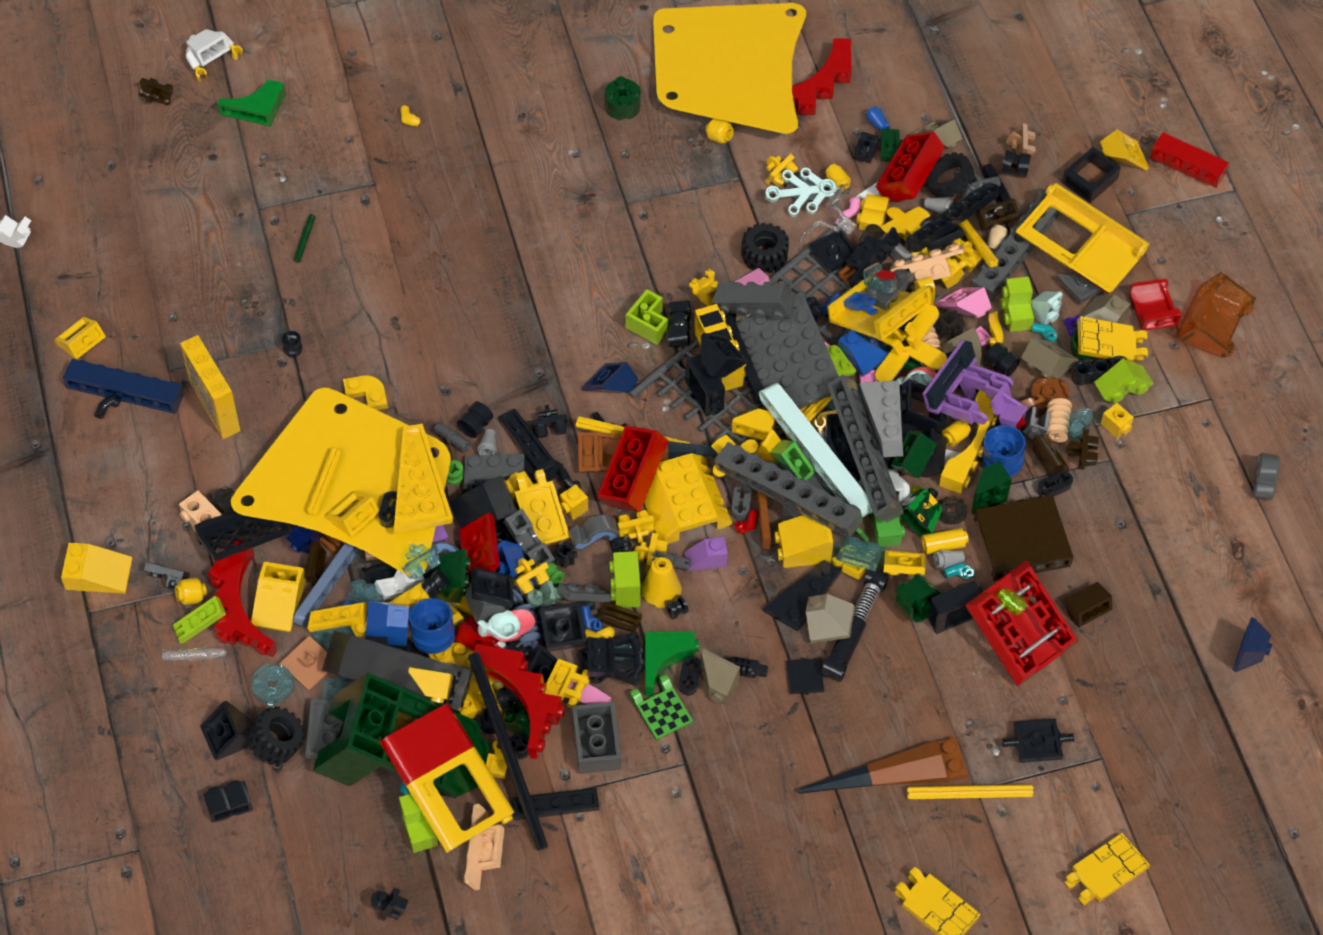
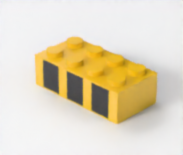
(712, 321)

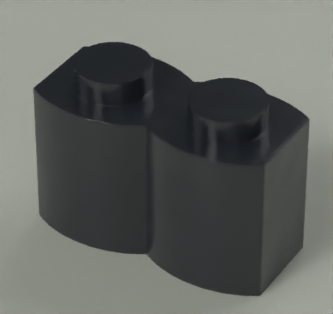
(228, 801)

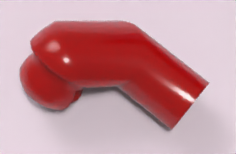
(748, 525)

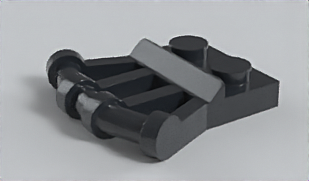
(602, 654)

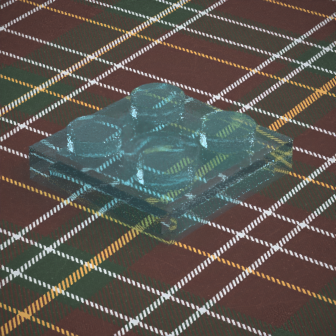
(861, 553)

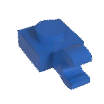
(860, 301)

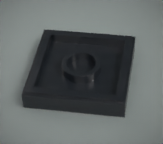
(832, 250)
(492, 587)

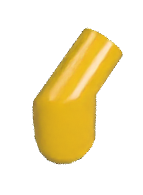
(408, 118)
(604, 633)

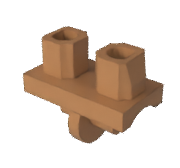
(1020, 140)

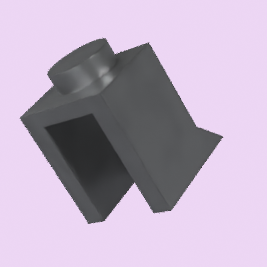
(1035, 426)

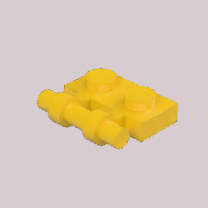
(561, 678)

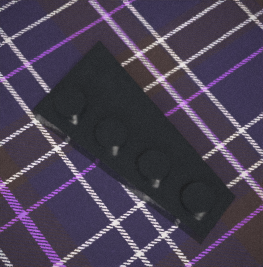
(792, 603)

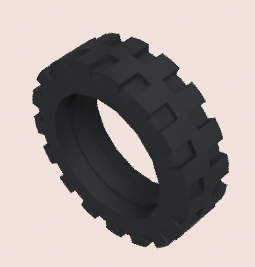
(955, 185)

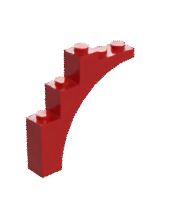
(821, 85)
(236, 626)
(511, 670)

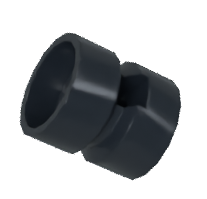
(1022, 166)
(1002, 359)
(475, 419)

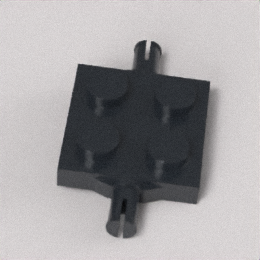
(1038, 740)

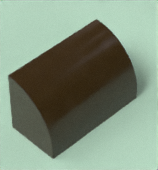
(1048, 455)
(1088, 604)

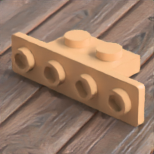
(930, 265)
(484, 849)

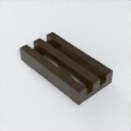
(315, 563)
(621, 614)

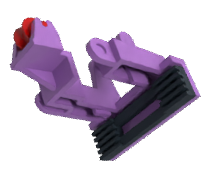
(961, 370)

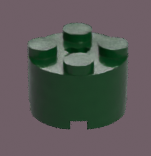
(622, 98)
(915, 597)

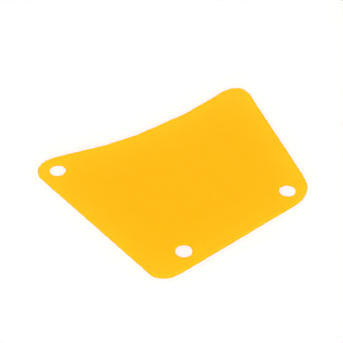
(730, 62)
(367, 464)

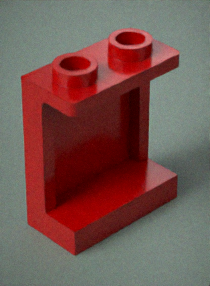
(1153, 305)

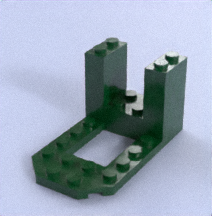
(369, 715)

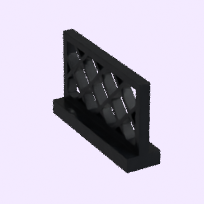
(231, 522)

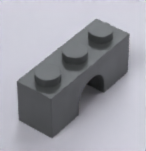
(524, 534)

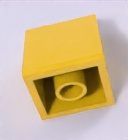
(803, 542)

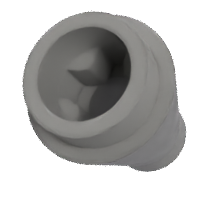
(938, 204)
(488, 443)
(947, 558)

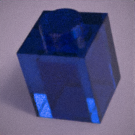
(302, 538)

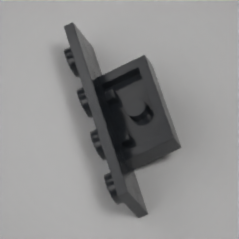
(869, 252)

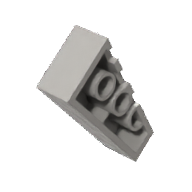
(884, 411)

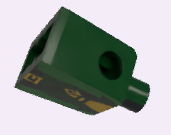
(921, 511)

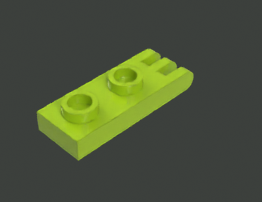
(199, 619)

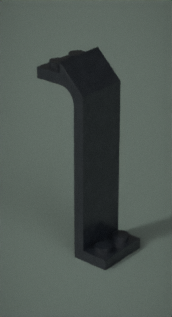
(355, 656)

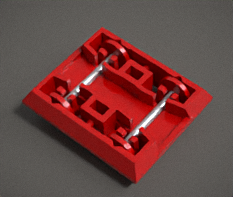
(1022, 641)

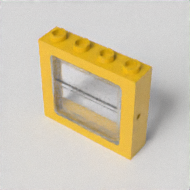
(210, 387)

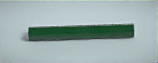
(304, 238)

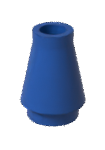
(877, 118)

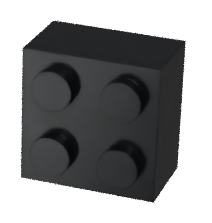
(562, 627)

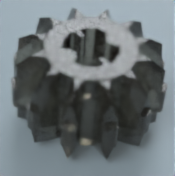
(949, 324)
(222, 499)

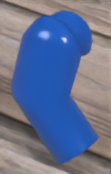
(590, 621)

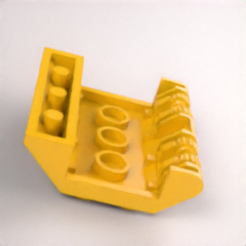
(684, 497)

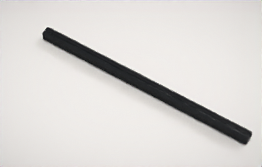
(508, 751)

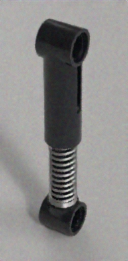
(837, 662)

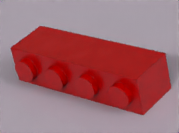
(1189, 160)

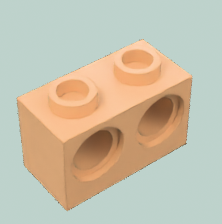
(204, 511)

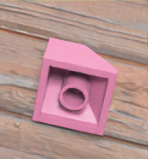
(967, 301)

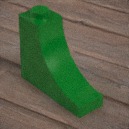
(258, 107)
(665, 650)

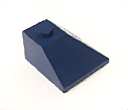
(612, 379)
(1253, 646)

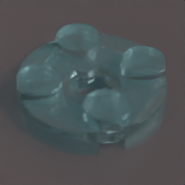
(276, 694)

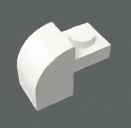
(14, 233)
(397, 585)

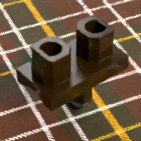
(155, 92)

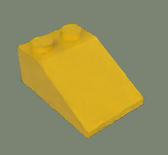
(95, 569)

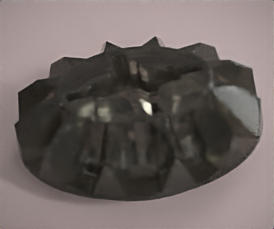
(952, 517)

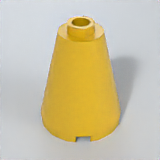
(660, 583)

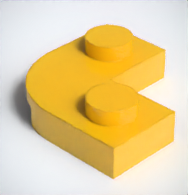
(369, 387)

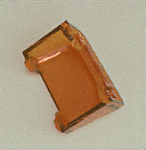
(1215, 315)

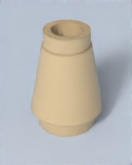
(996, 236)

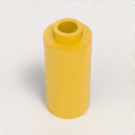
(944, 540)

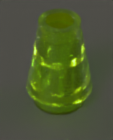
(1012, 601)

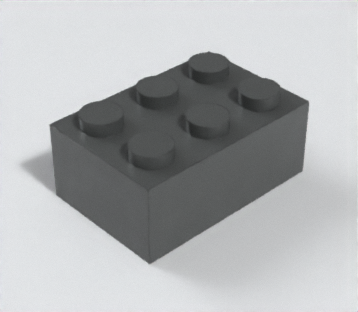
(596, 737)

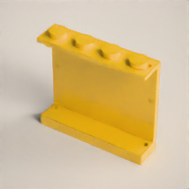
(884, 321)

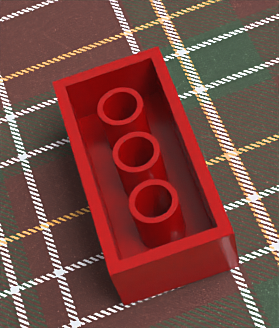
(910, 166)
(632, 468)

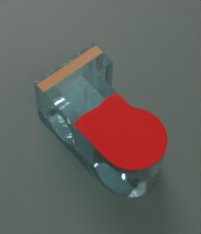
(881, 279)

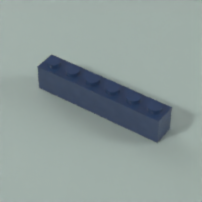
(127, 386)

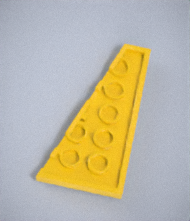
(420, 493)

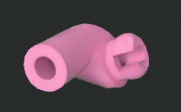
(854, 209)

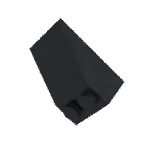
(486, 498)

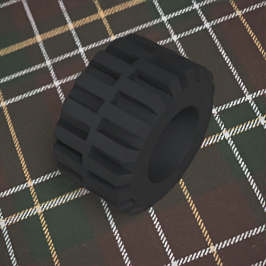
(767, 236)
(269, 747)

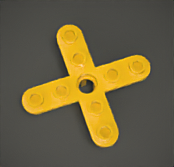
(917, 348)

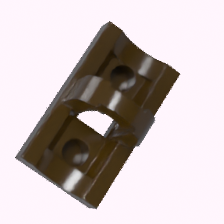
(1081, 449)

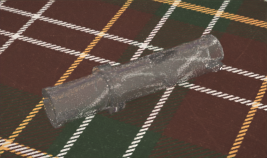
(188, 654)

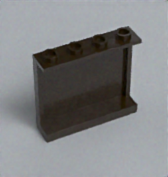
(1024, 532)

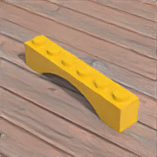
(958, 469)

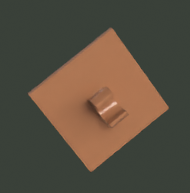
(306, 663)

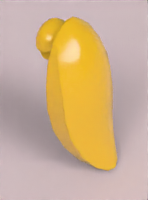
(995, 328)

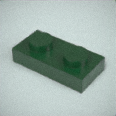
(889, 143)

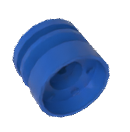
(1004, 445)
(432, 626)

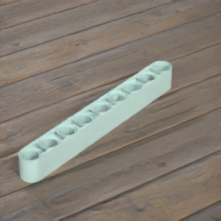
(814, 448)

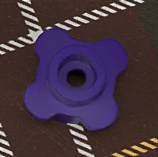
(1069, 323)

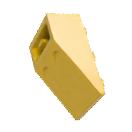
(278, 596)

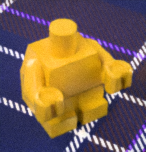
(956, 272)
(705, 287)

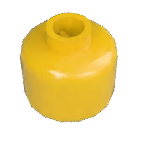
(719, 131)
(190, 591)

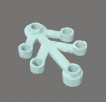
(802, 191)

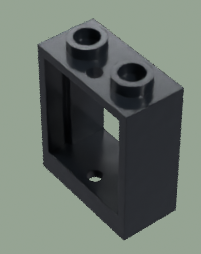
(1083, 187)
(706, 389)
(915, 390)
(949, 608)

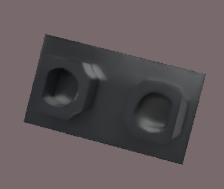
(540, 425)
(391, 904)

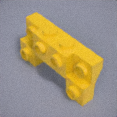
(458, 655)

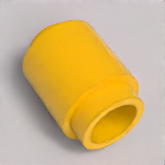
(838, 175)
(956, 432)

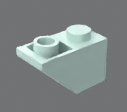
(1047, 306)

